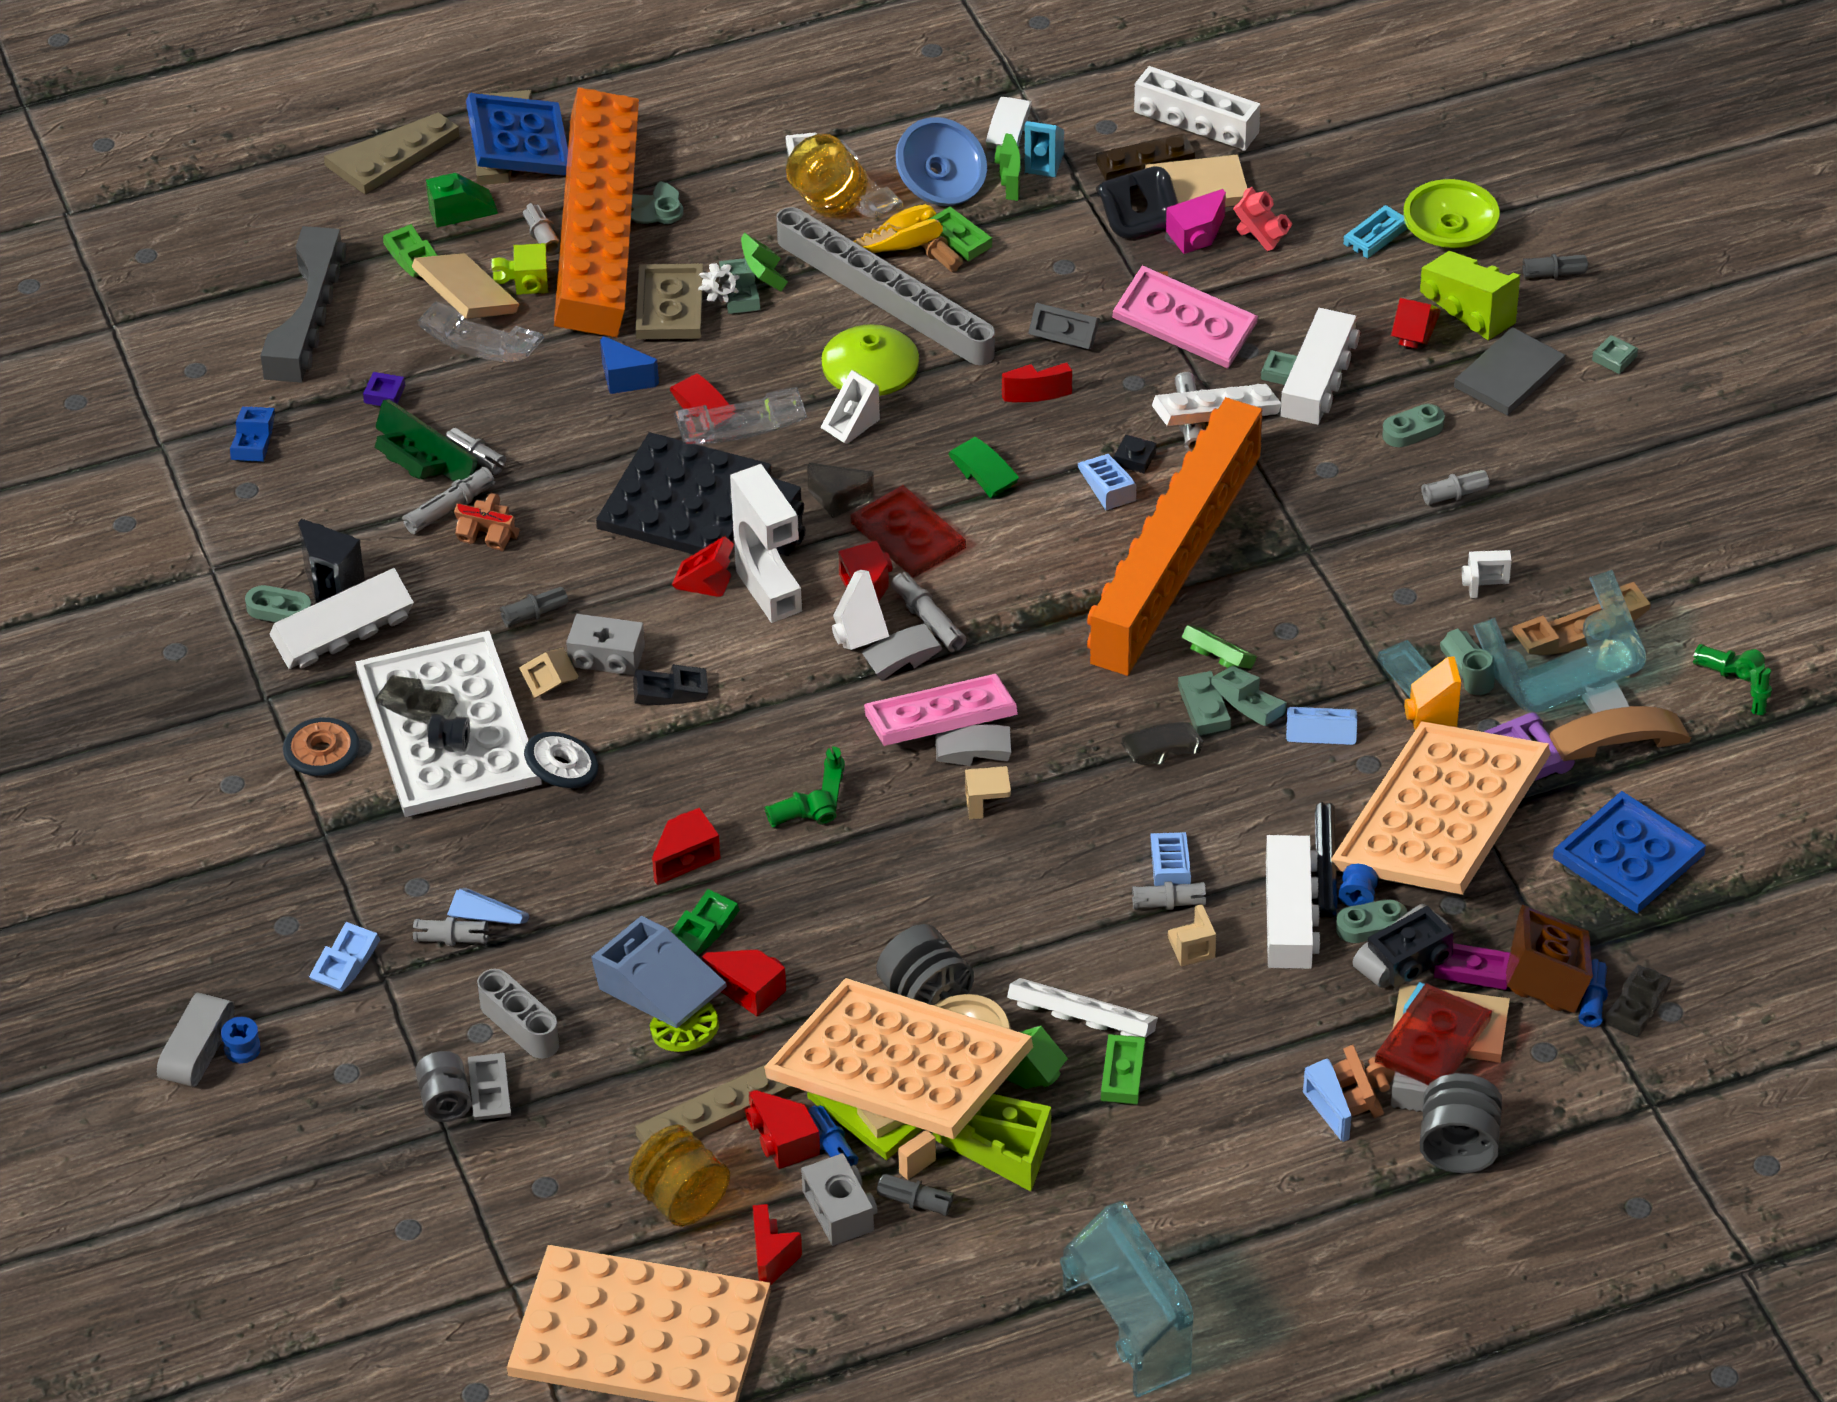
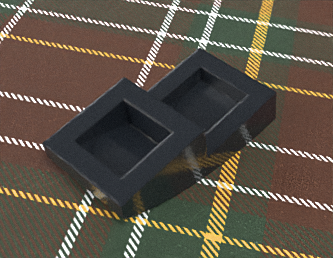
(680, 686)

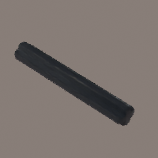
(1326, 870)

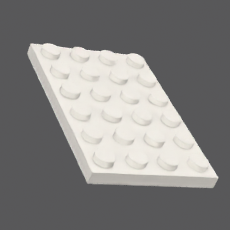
(495, 752)

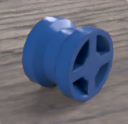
(1358, 885)
(235, 1046)

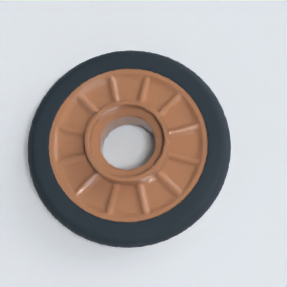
(341, 752)

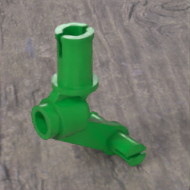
(1747, 666)
(819, 804)

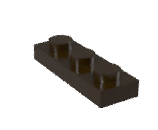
(1134, 157)

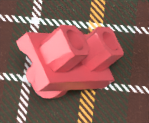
(1257, 218)

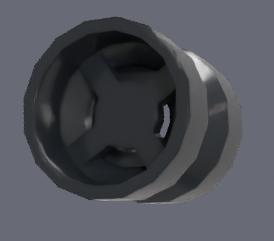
(449, 732)

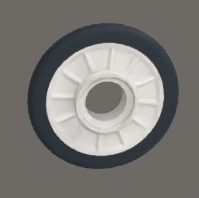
(540, 759)

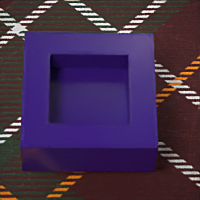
(383, 387)

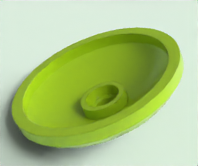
(1451, 213)
(875, 353)

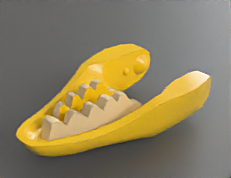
(903, 230)

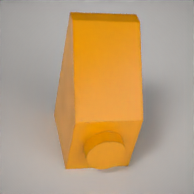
(1436, 696)

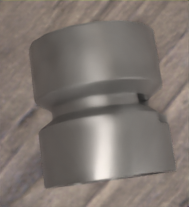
(443, 1086)

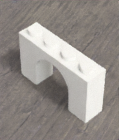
(760, 525)

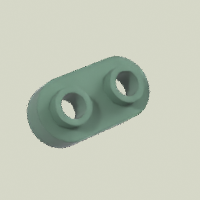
(1413, 425)
(274, 603)
(1370, 919)

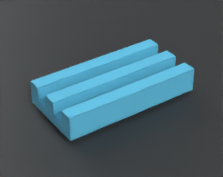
(1380, 234)

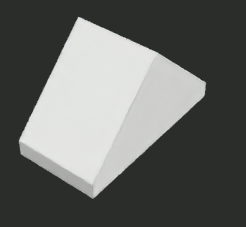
(853, 409)

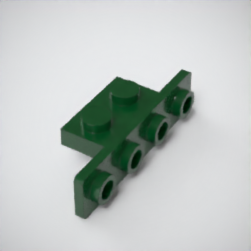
(419, 446)

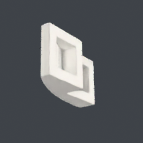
(1008, 118)

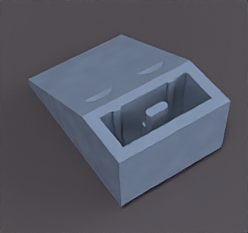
(655, 973)

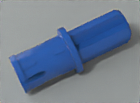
(1593, 998)
(831, 1136)

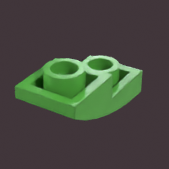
(1009, 160)

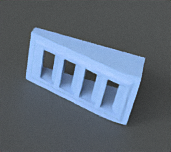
(1110, 496)
(1174, 870)
(475, 906)
(1327, 1097)

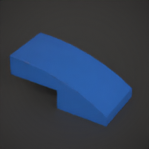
(252, 433)

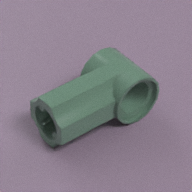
(1472, 662)

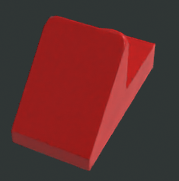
(706, 570)
(773, 1250)

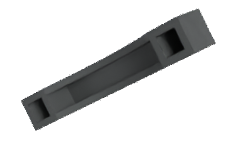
(290, 346)

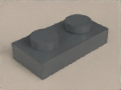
(1063, 326)

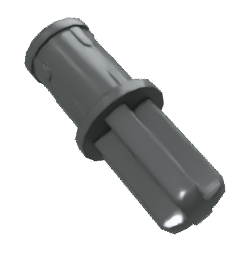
(1554, 266)
(533, 606)
(915, 1194)

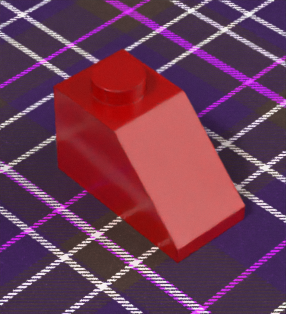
(1414, 322)
(867, 558)
(685, 845)
(750, 977)

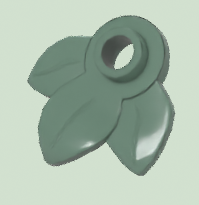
(660, 207)

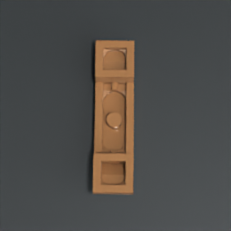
(1566, 633)
(1615, 726)

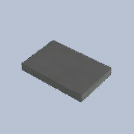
(1509, 371)

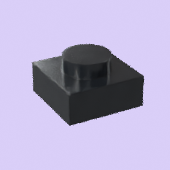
(1135, 453)

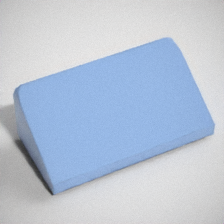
(1321, 725)

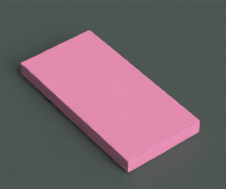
(1185, 316)
(940, 709)

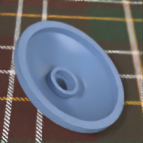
(948, 149)

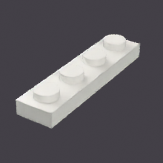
(1198, 405)
(1069, 1005)

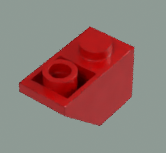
(784, 1128)

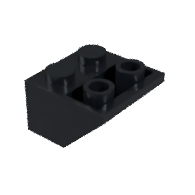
(330, 560)

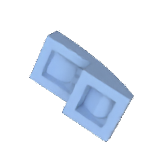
(346, 958)

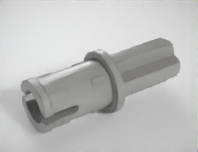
(541, 229)
(478, 449)
(1455, 487)

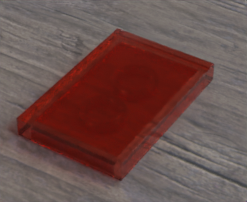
(908, 531)
(1433, 1035)

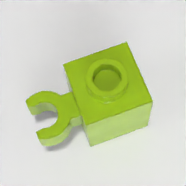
(527, 269)

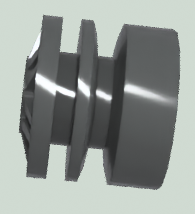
(924, 966)
(1461, 1123)

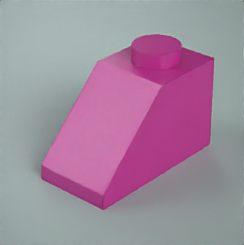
(1196, 221)

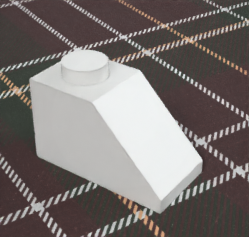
(859, 614)

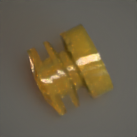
(826, 175)
(679, 1175)

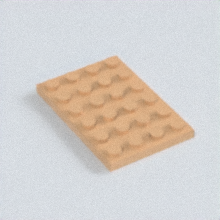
(1442, 806)
(899, 1058)
(638, 1328)

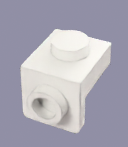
(1486, 569)

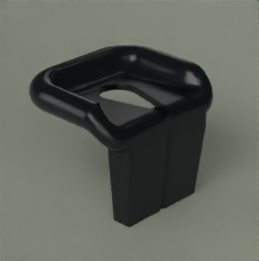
(1157, 189)

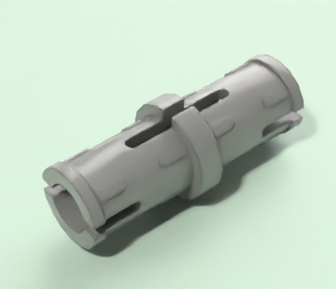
(1169, 895)
(450, 931)

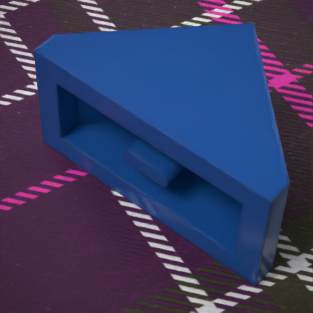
(627, 368)

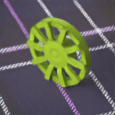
(686, 1031)

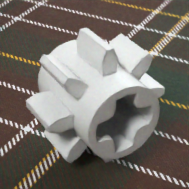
(726, 278)

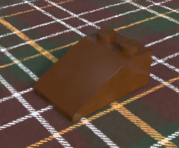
(1549, 960)

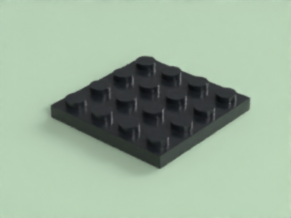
(675, 495)

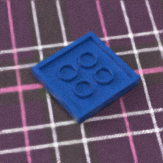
(517, 134)
(1629, 852)

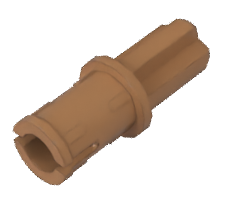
(943, 253)

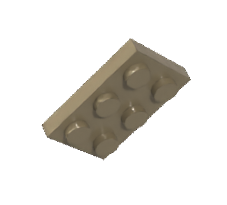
(669, 301)

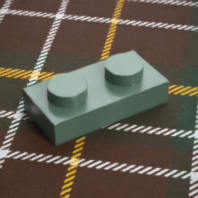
(1204, 703)

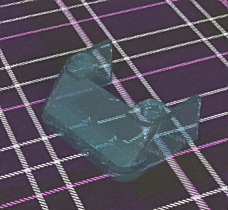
(1611, 654)
(1137, 1293)

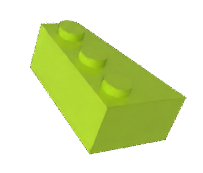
(1472, 293)
(1006, 1138)

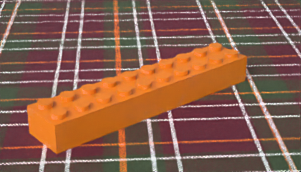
(597, 213)
(1174, 536)

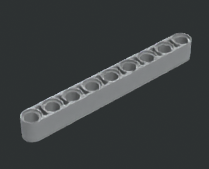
(886, 286)

